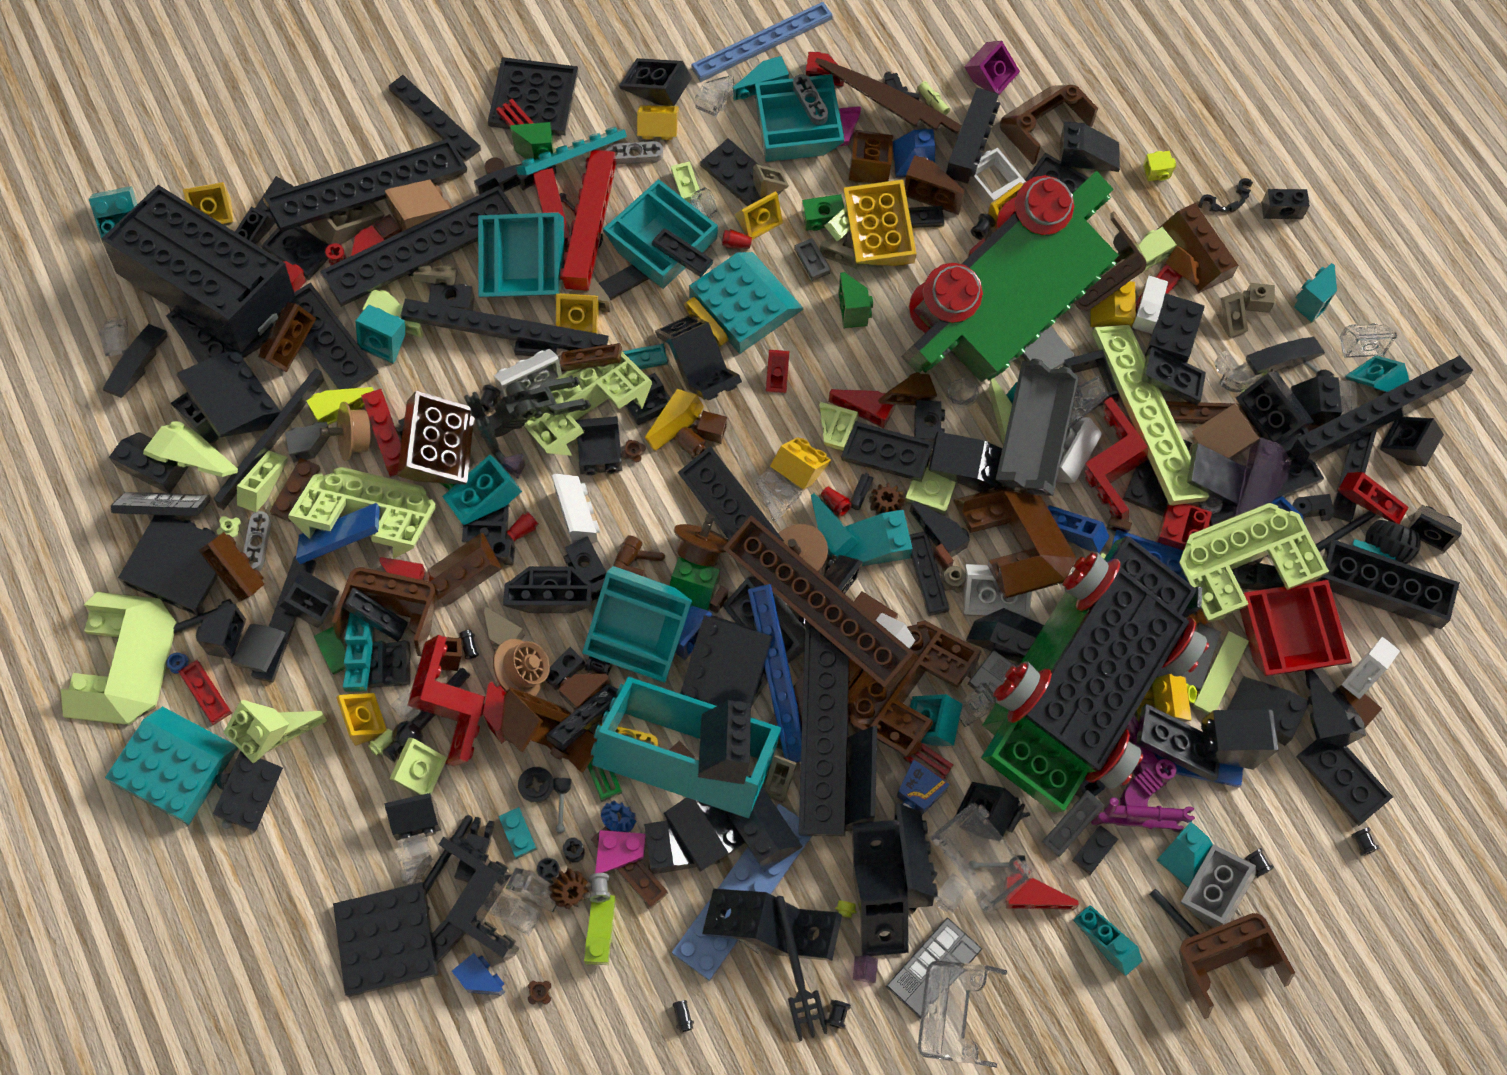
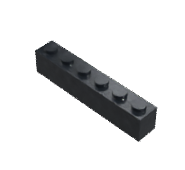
(973, 135)

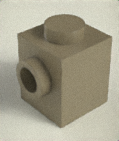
(1259, 297)

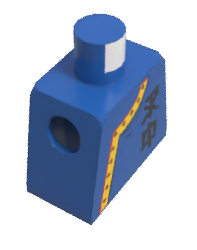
(921, 788)

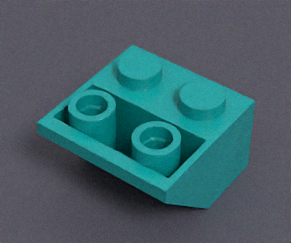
(111, 207)
(1317, 293)

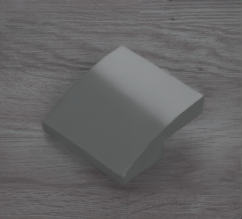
(258, 647)

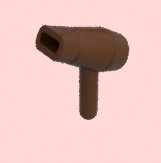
(631, 550)

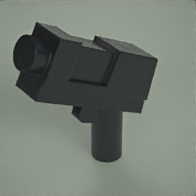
(893, 80)

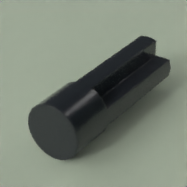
(861, 491)

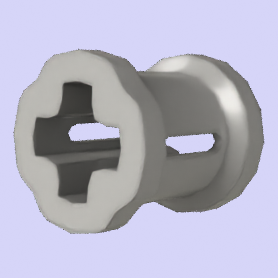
(599, 887)

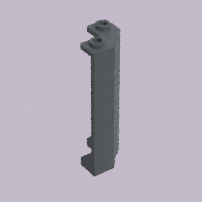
(1037, 428)

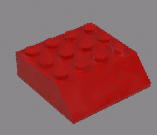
(1294, 629)

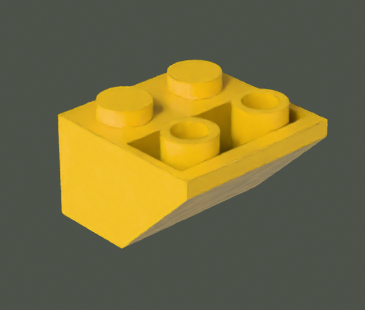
(800, 462)
(1169, 696)

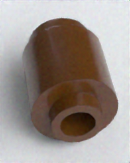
(690, 441)

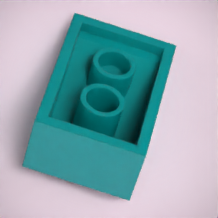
(486, 491)
(881, 539)

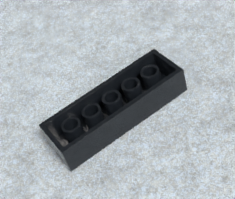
(1389, 584)

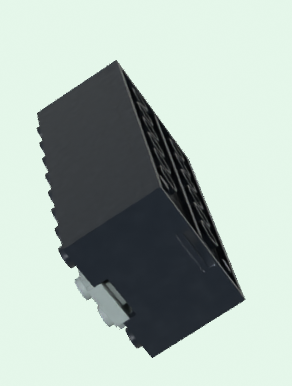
(199, 268)

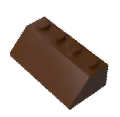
(1198, 238)

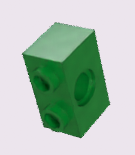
(814, 207)

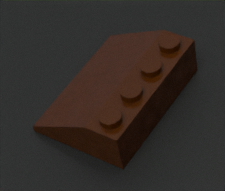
(435, 440)

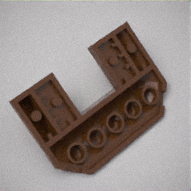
(1046, 553)
(897, 723)

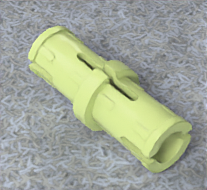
(933, 98)

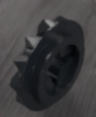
(526, 780)

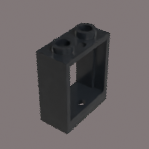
(1094, 360)

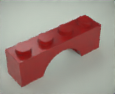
(383, 429)

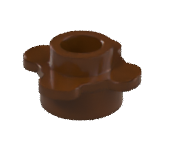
(633, 445)
(535, 987)

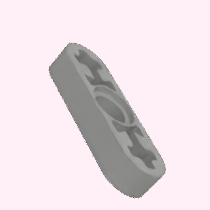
(641, 158)
(252, 533)

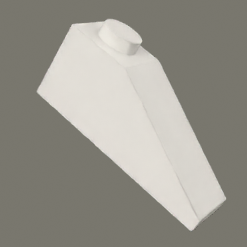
(1150, 304)

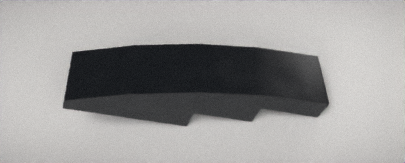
(507, 179)
(1284, 355)
(133, 362)
(1258, 576)

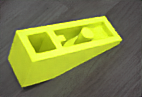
(327, 403)

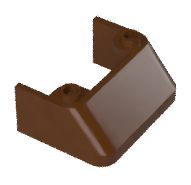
(1022, 120)
(1128, 266)
(396, 593)
(531, 718)
(1225, 944)

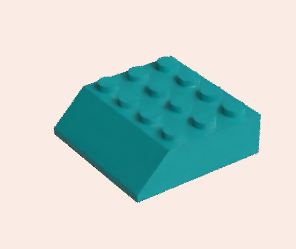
(786, 126)
(645, 218)
(520, 254)
(744, 299)
(637, 624)
(171, 764)

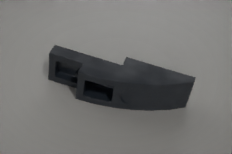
(258, 219)

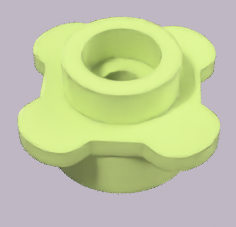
(233, 530)

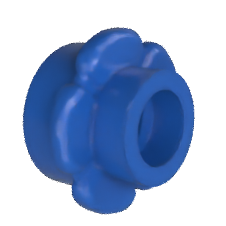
(173, 659)

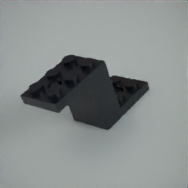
(698, 357)
(880, 888)
(479, 896)
(757, 922)

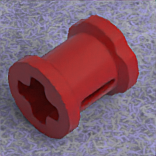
(338, 253)

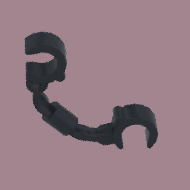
(1232, 206)

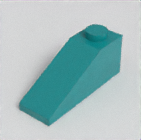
(837, 536)

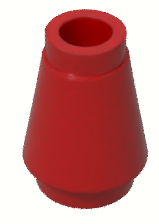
(736, 240)
(836, 501)
(524, 525)

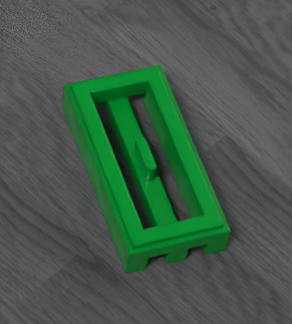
(610, 793)

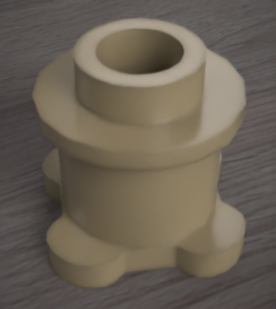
(954, 583)

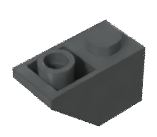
(306, 441)

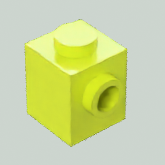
(1159, 166)

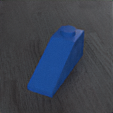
(1080, 529)

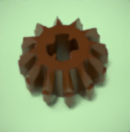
(888, 495)
(568, 888)

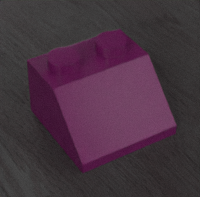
(992, 67)

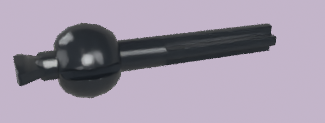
(414, 729)

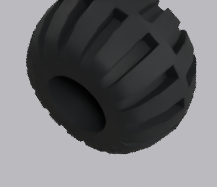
(1394, 540)

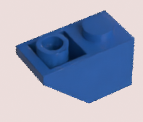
(476, 978)

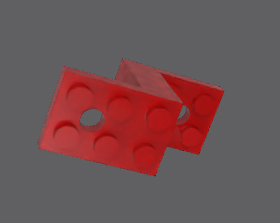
(1115, 460)
(447, 701)

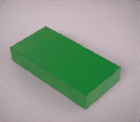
(332, 649)

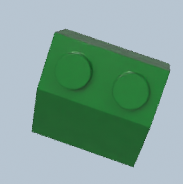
(532, 139)
(854, 302)
(695, 582)

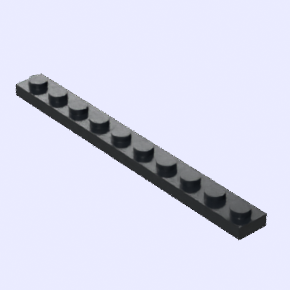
(500, 326)

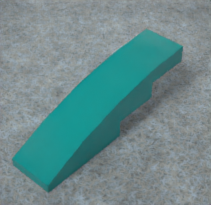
(358, 654)

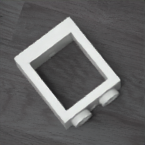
(1004, 166)
(1370, 667)

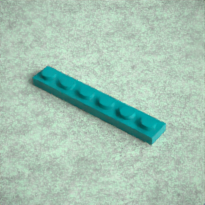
(564, 153)

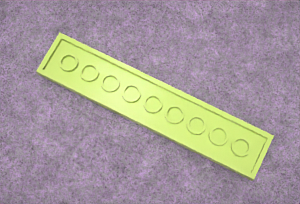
(1148, 414)

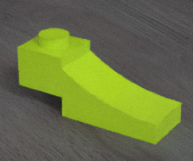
(600, 932)

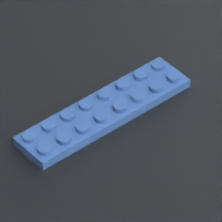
(708, 953)

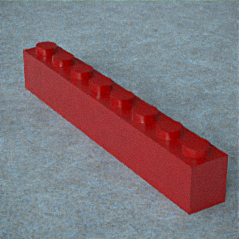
(589, 220)

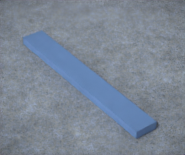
(761, 41)

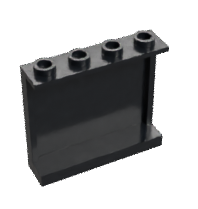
(170, 565)

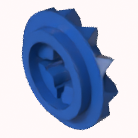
(610, 817)

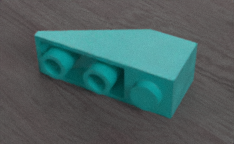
(767, 70)
(1109, 940)

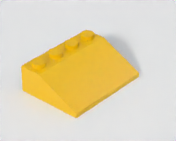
(880, 224)

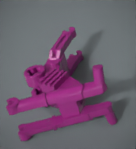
(1134, 800)

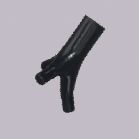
(1018, 815)

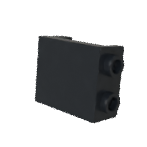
(599, 446)

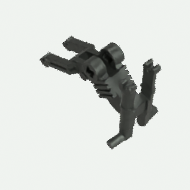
(519, 407)

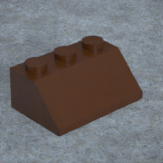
(286, 336)
(232, 566)
(464, 569)

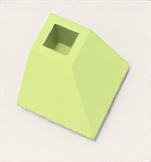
(255, 729)

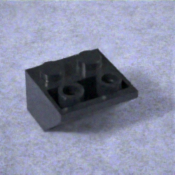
(309, 598)

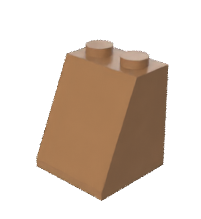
(416, 203)
(1227, 433)

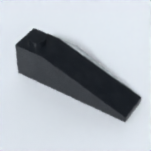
(1332, 715)

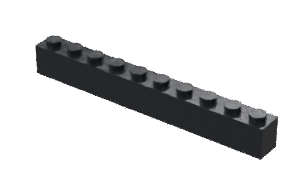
(1380, 411)

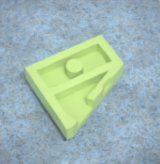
(836, 425)

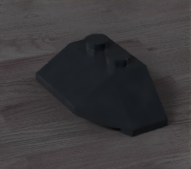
(548, 590)
(1006, 633)

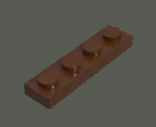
(640, 879)

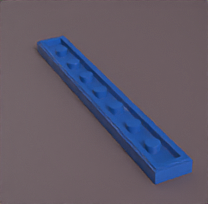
(778, 672)

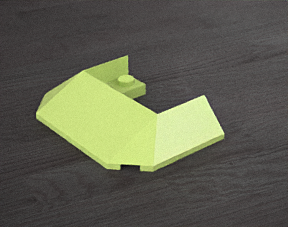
(616, 382)
(402, 506)
(1243, 539)
(138, 663)

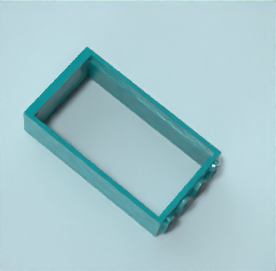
(669, 769)

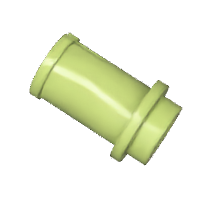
(381, 743)

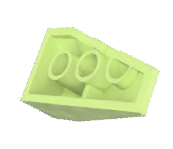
(189, 449)

